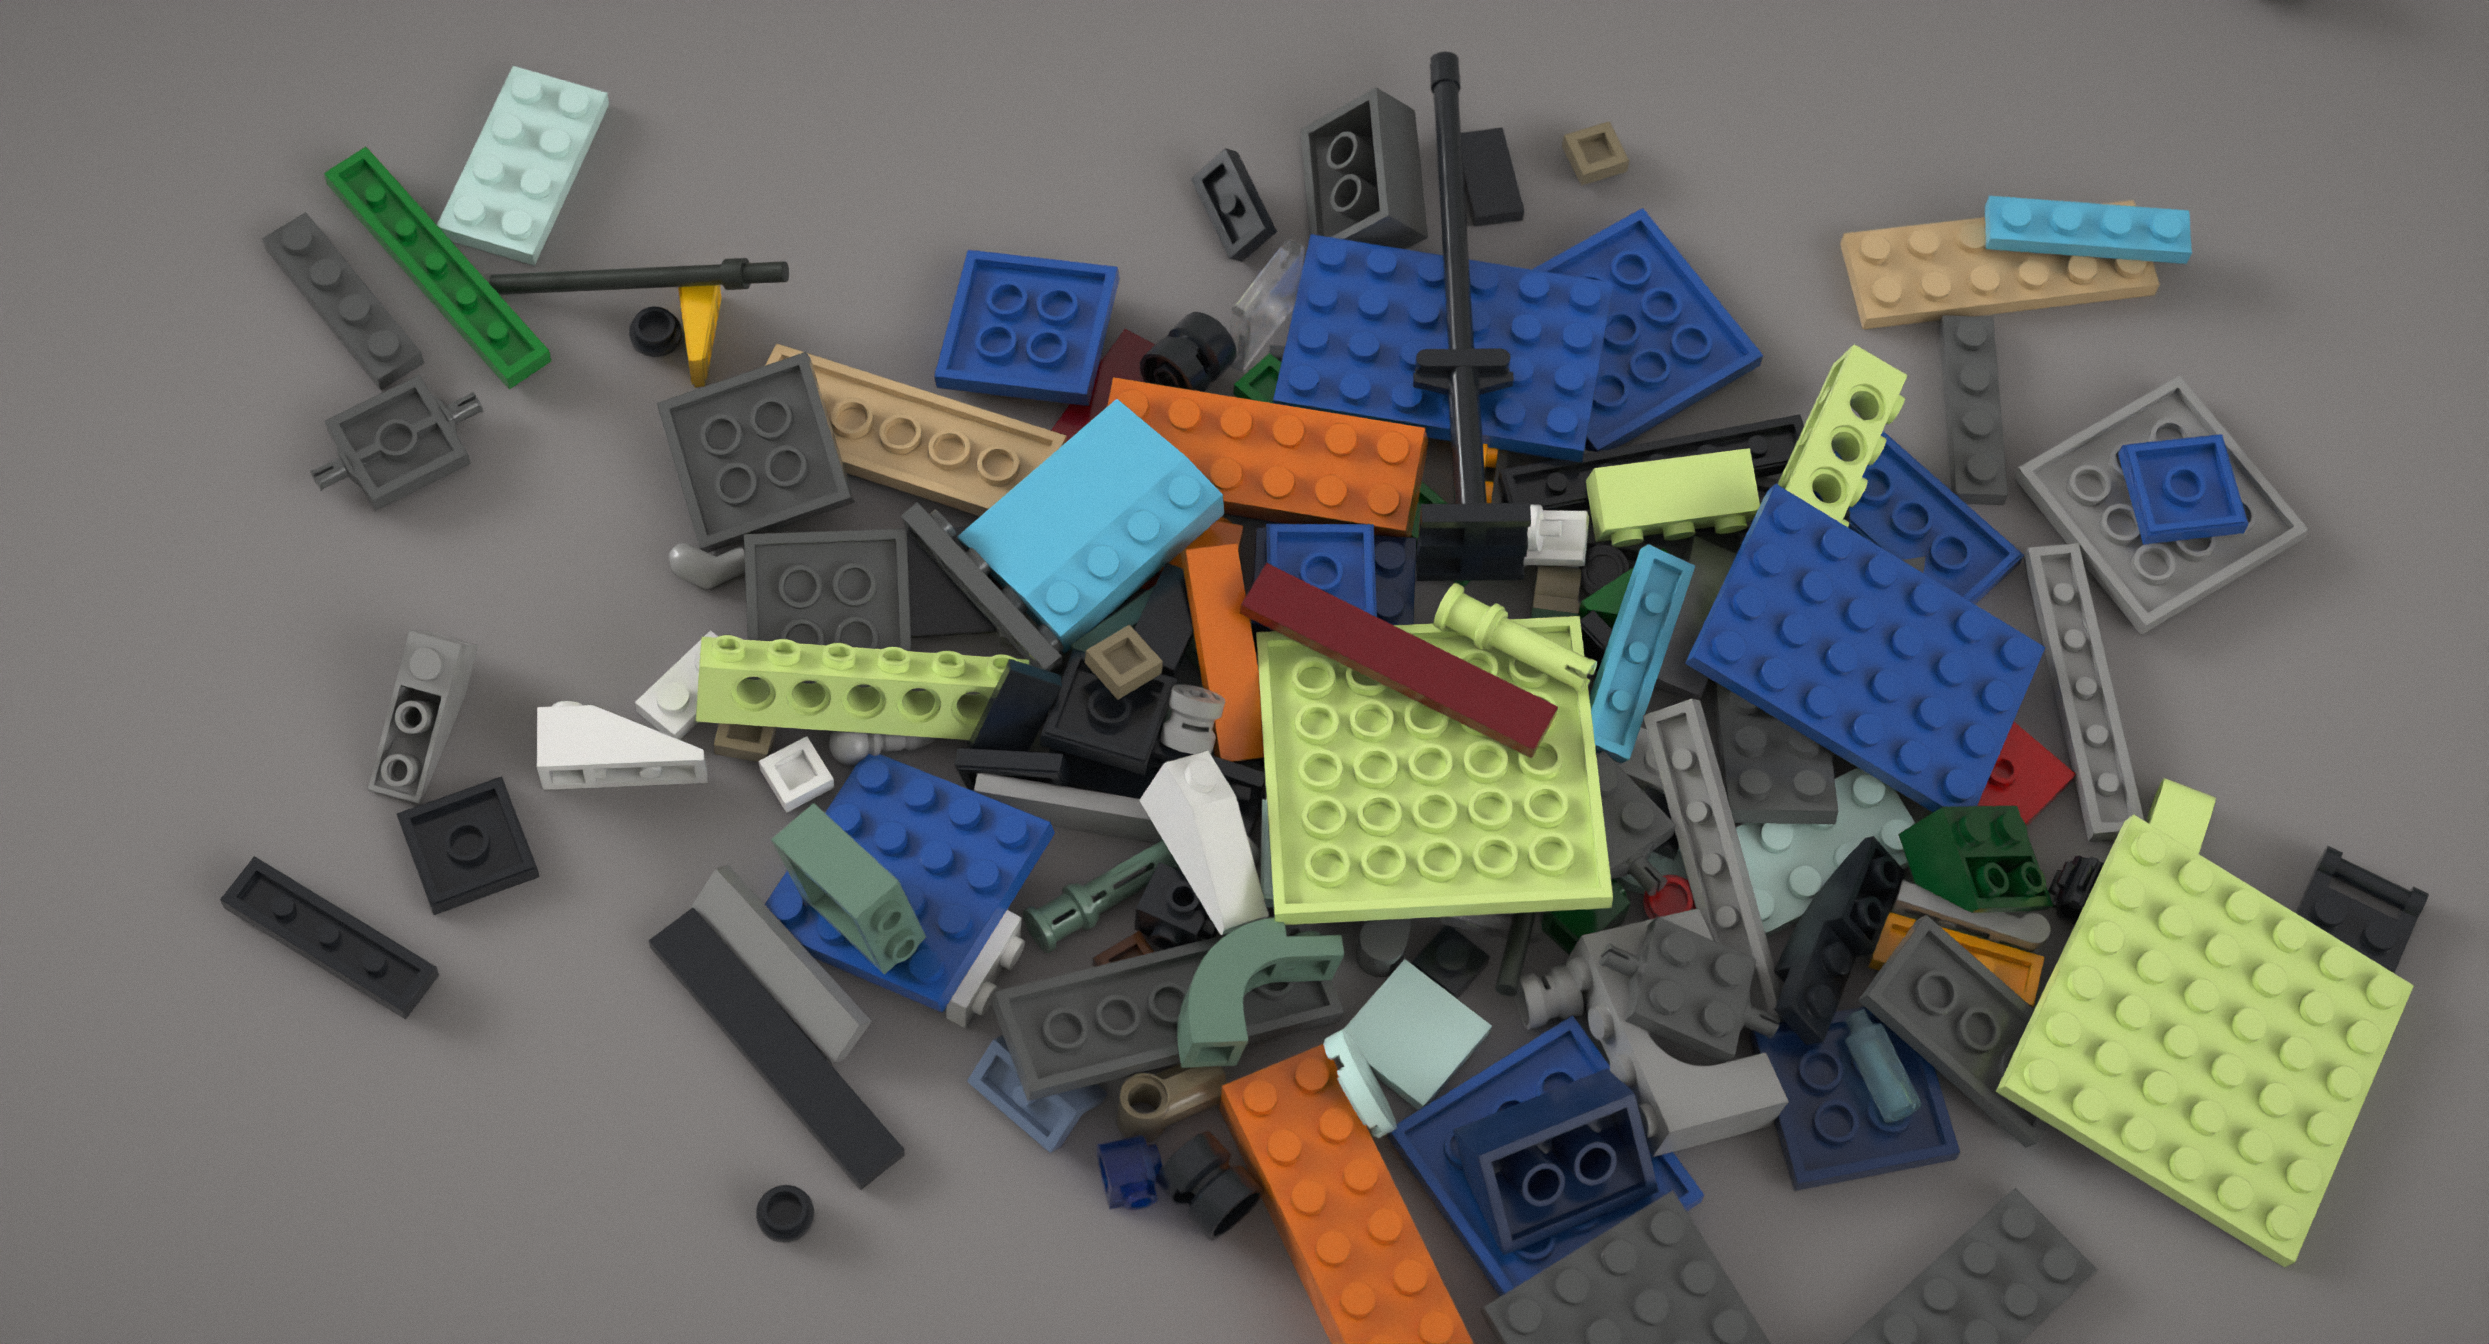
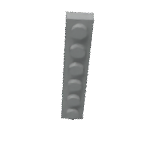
(2083, 689)
(1710, 840)

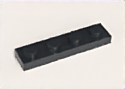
(330, 937)

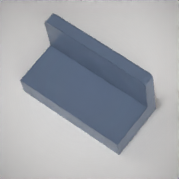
(1044, 1119)

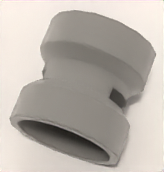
(1192, 719)
(1548, 997)

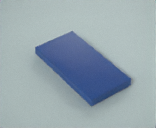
(1920, 517)

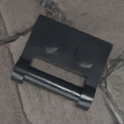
(2355, 923)

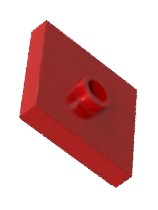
(2025, 776)

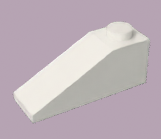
(601, 749)
(1207, 838)

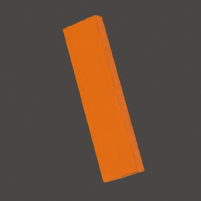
(1225, 648)

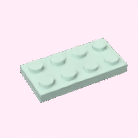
(523, 165)
(1796, 860)

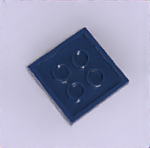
(1831, 1120)

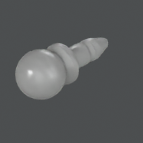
(853, 747)

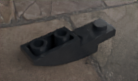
(1833, 931)

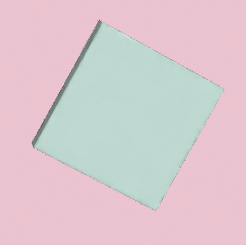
(1416, 1034)

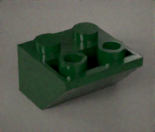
(1977, 859)

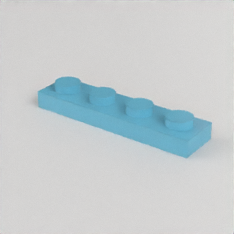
(2088, 229)
(1637, 650)

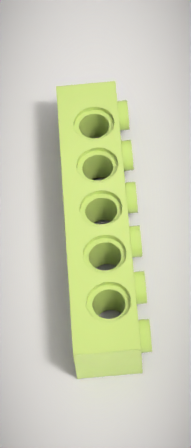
(1873, 391)
(835, 699)

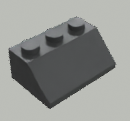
(1365, 173)

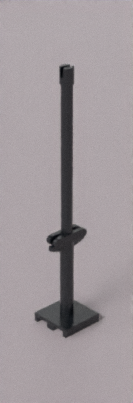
(1472, 536)

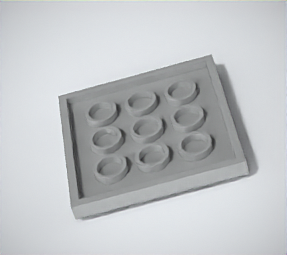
(2088, 503)

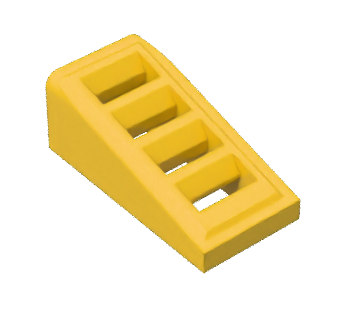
(699, 315)

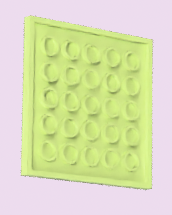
(1415, 814)
(2207, 1040)

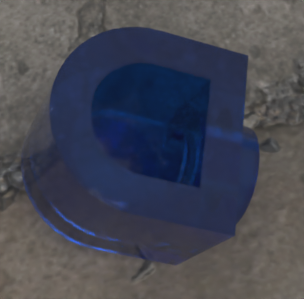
(1129, 1172)

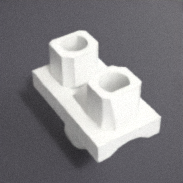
(1557, 537)

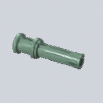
(1077, 900)

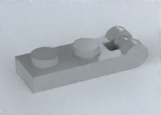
(2023, 933)

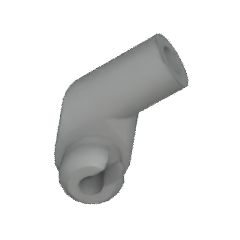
(703, 568)

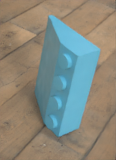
(1094, 522)

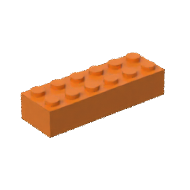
(1290, 459)
(1337, 1207)

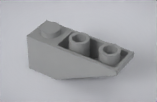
(421, 713)

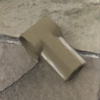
(1173, 1094)

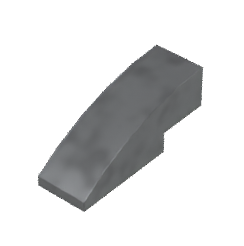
(1710, 571)

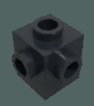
(1171, 911)

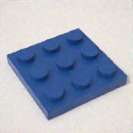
(1027, 327)

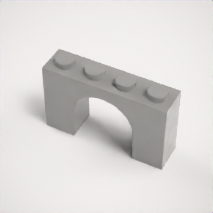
(1676, 1100)

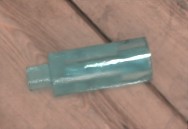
(1881, 1068)

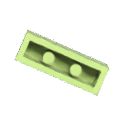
(1673, 497)

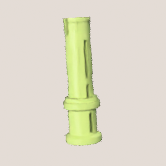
(1492, 628)

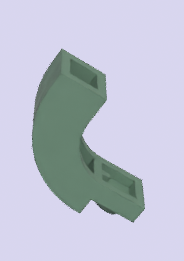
(1258, 953)

